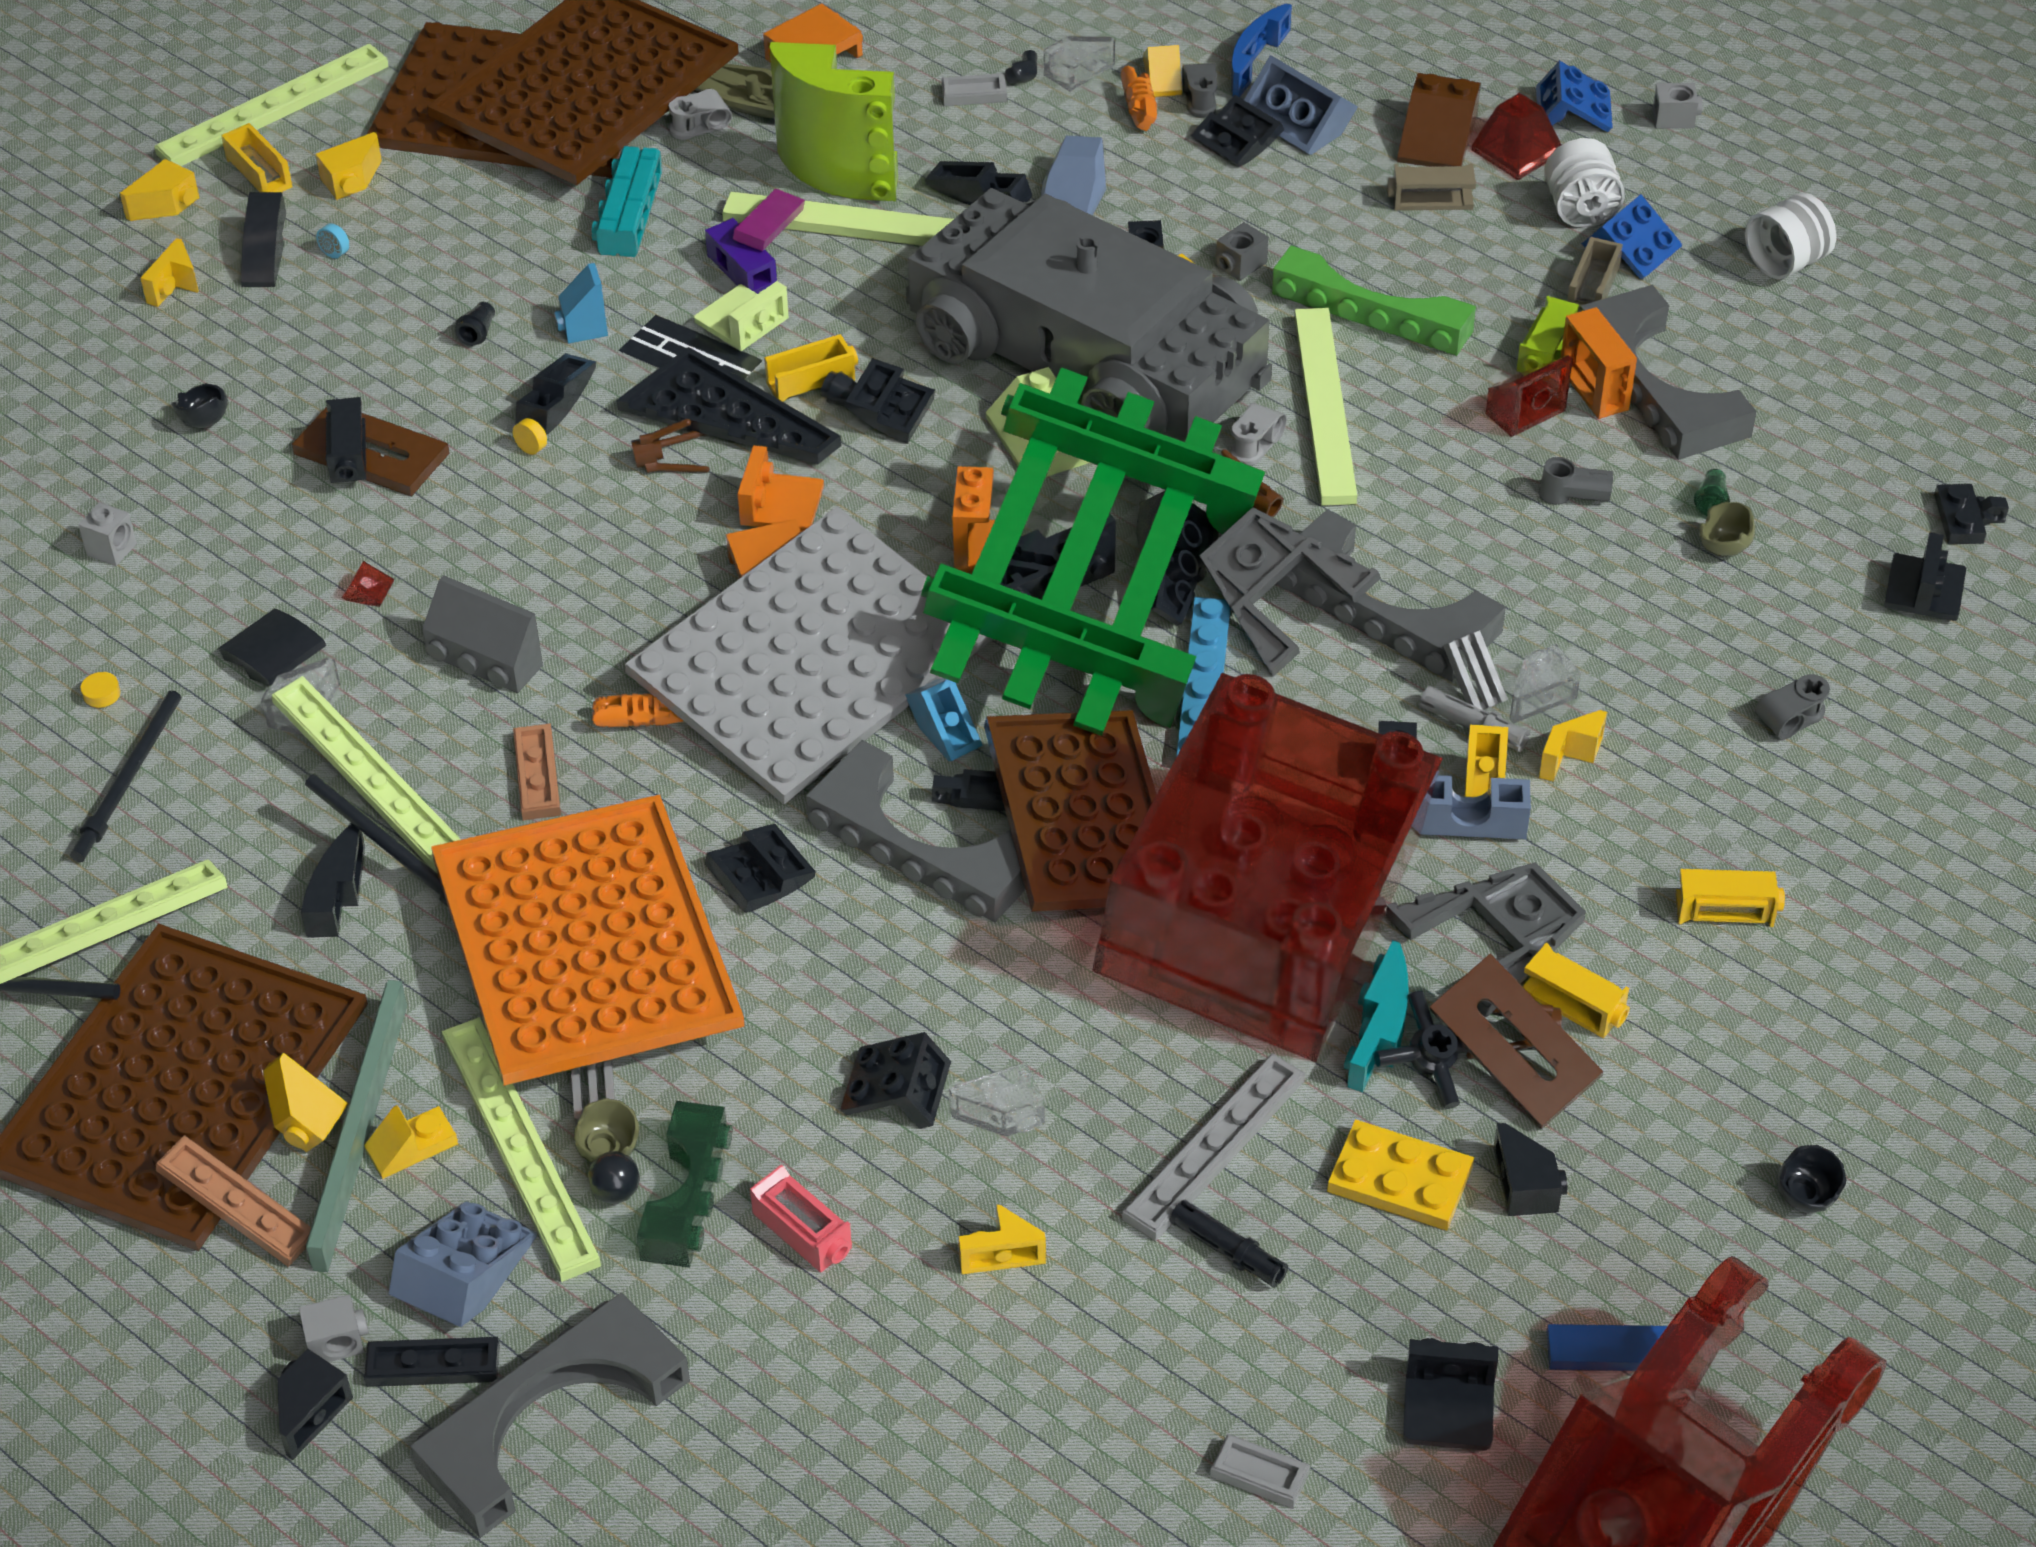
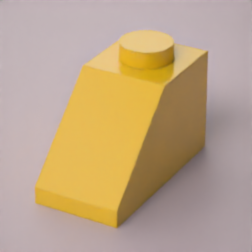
(349, 165)
(160, 192)
(300, 1103)

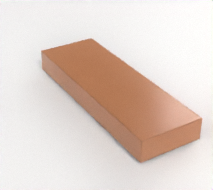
(536, 772)

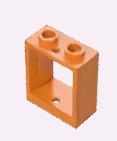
(1605, 384)

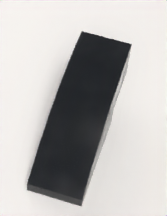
(972, 179)
(262, 239)
(555, 391)
(334, 884)

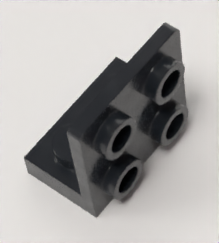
(899, 1072)

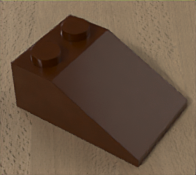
(1439, 121)

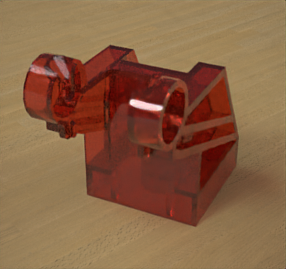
(1660, 1469)

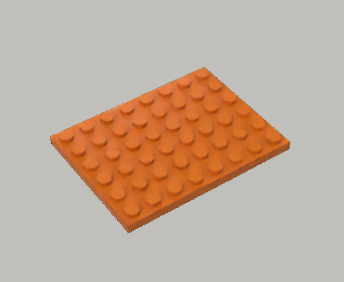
(585, 939)

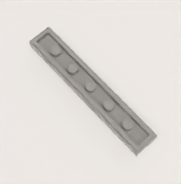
(1214, 1145)

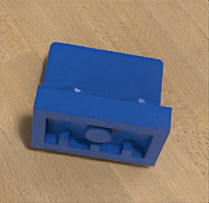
(1571, 90)
(1643, 235)

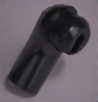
(1023, 70)

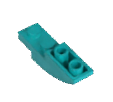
(1382, 1015)

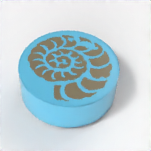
(332, 240)

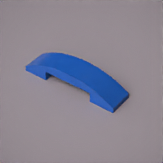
(1267, 29)

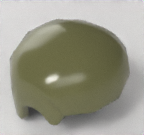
(1728, 529)
(606, 1127)

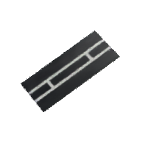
(664, 339)

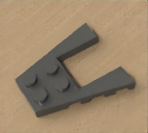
(1256, 557)
(1517, 902)

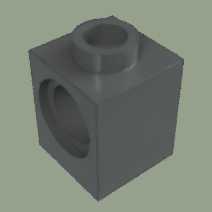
(1242, 251)

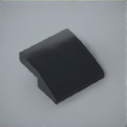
(1238, 131)
(889, 401)
(272, 646)
(760, 868)

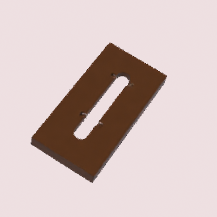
(398, 475)
(1537, 1097)

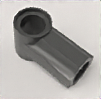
(1565, 481)

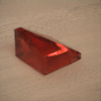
(368, 586)

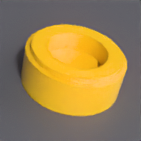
(530, 436)
(100, 689)

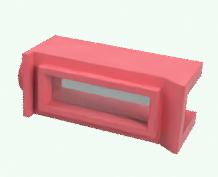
(800, 1219)

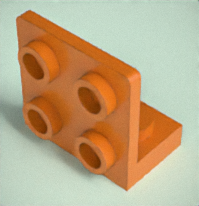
(776, 498)

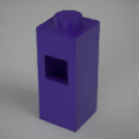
(738, 261)

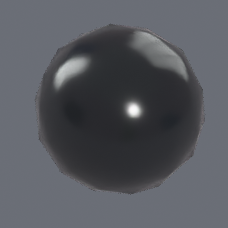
(613, 1177)

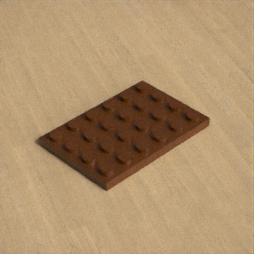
(1070, 801)

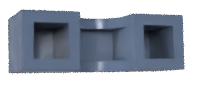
(1495, 814)

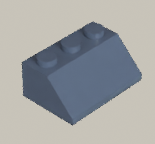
(1304, 107)

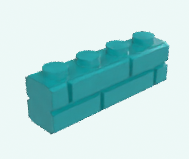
(627, 201)

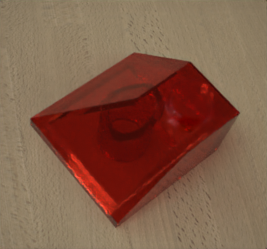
(1517, 137)
(1530, 396)

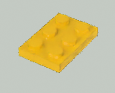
(1400, 1174)

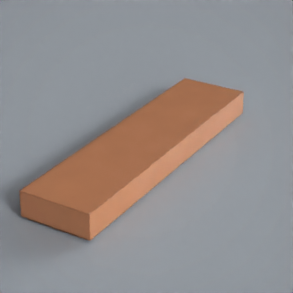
(235, 1200)

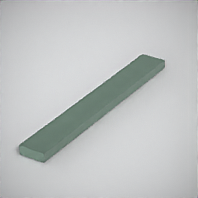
(356, 1127)

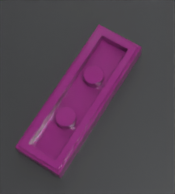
(768, 219)

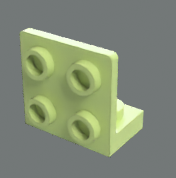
(744, 315)

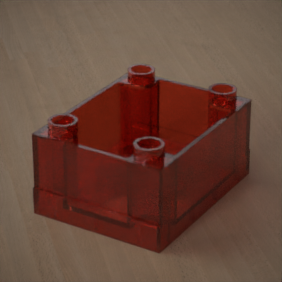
(1266, 865)

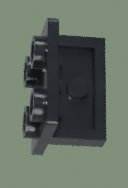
(1927, 583)

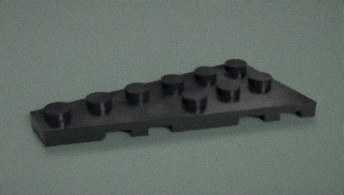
(727, 408)

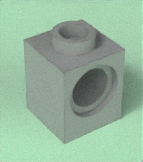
(1676, 105)
(107, 534)
(334, 1328)

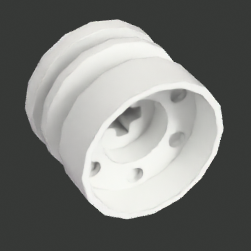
(1584, 182)
(1790, 235)

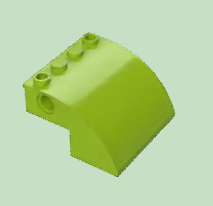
(834, 122)

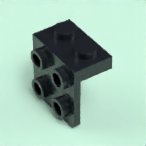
(1450, 1394)

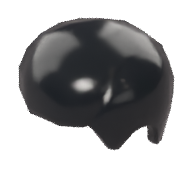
(201, 406)
(1811, 1178)

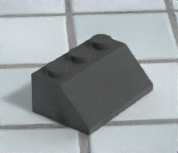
(482, 635)

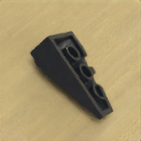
(1185, 565)

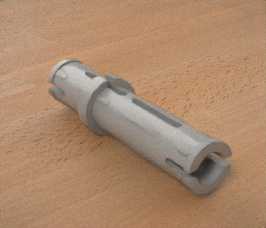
(1467, 714)

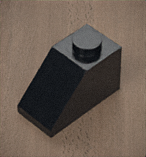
(1527, 1173)
(308, 1399)

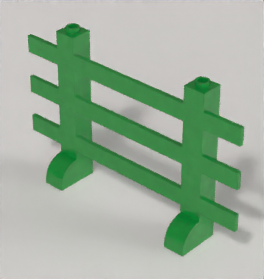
(1047, 626)

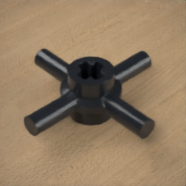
(1430, 1050)

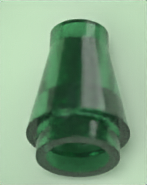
(1711, 491)

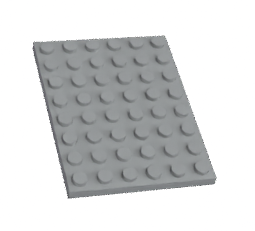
(800, 655)

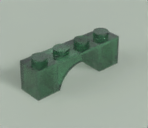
(673, 1224)

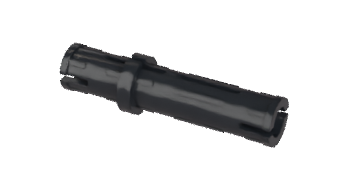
(1242, 1251)

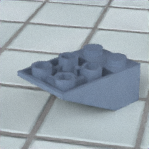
(459, 1262)

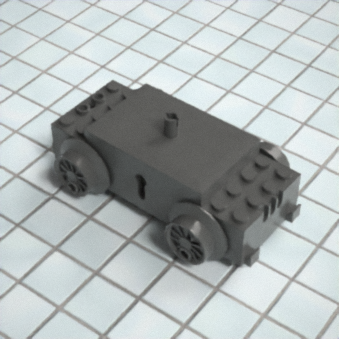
(1092, 300)

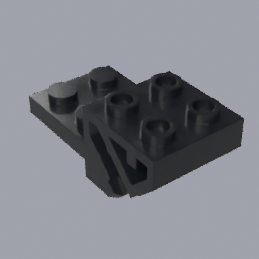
(1038, 556)

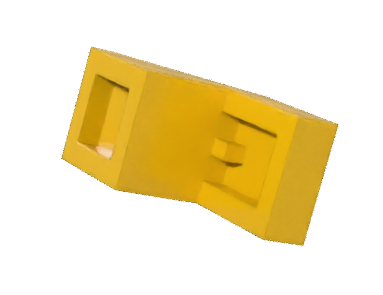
(1575, 739)

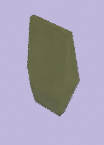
(743, 89)

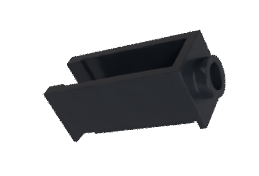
(345, 440)

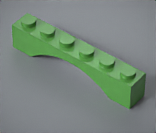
(1428, 321)

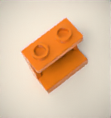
(817, 26)
(971, 515)
(754, 545)

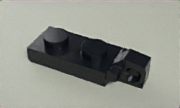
(969, 790)

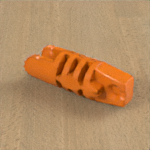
(1139, 97)
(631, 711)

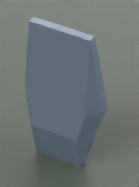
(1077, 173)

